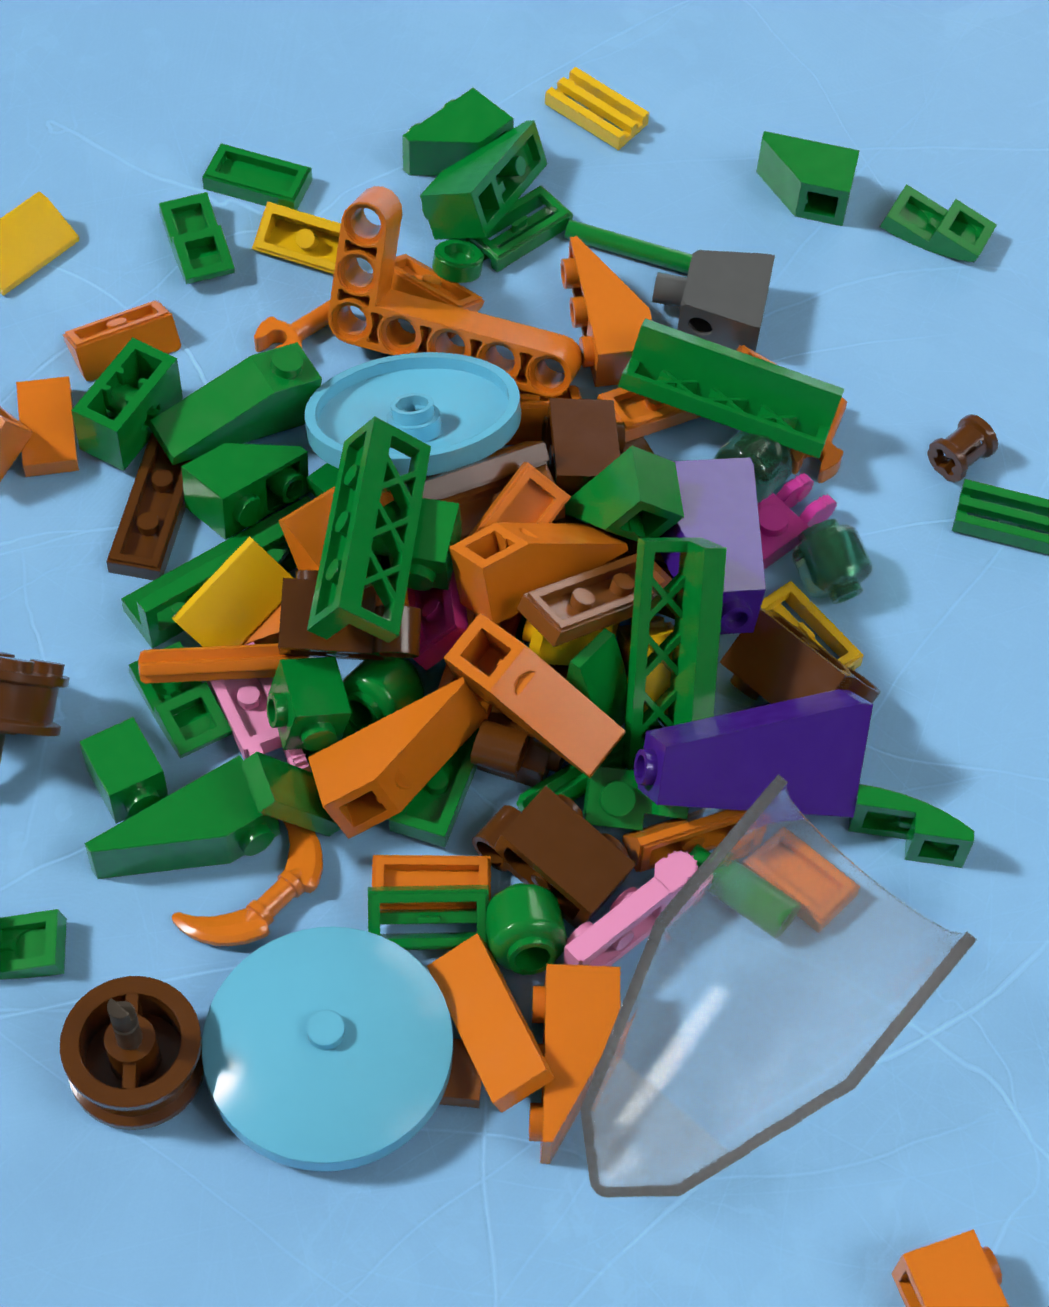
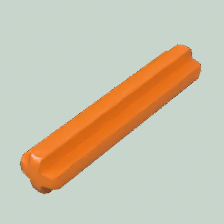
(210, 663)

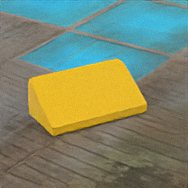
(298, 237)
(31, 239)
(234, 598)

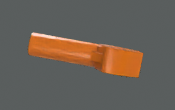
(278, 331)
(830, 456)

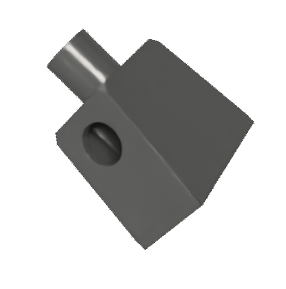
(720, 296)

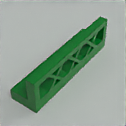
(731, 388)
(351, 531)
(158, 601)
(693, 641)

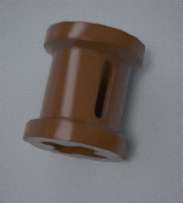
(962, 448)

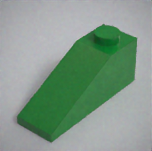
(483, 186)
(241, 405)
(192, 828)

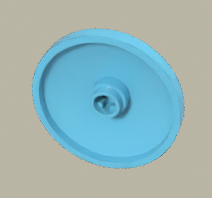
(440, 398)
(327, 1048)

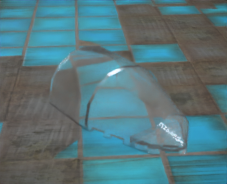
(754, 1004)

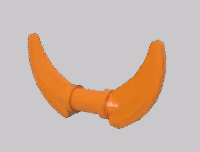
(251, 923)

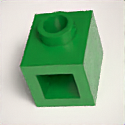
(308, 703)
(124, 769)

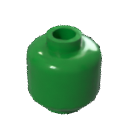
(381, 689)
(525, 928)

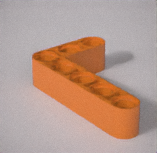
(428, 317)

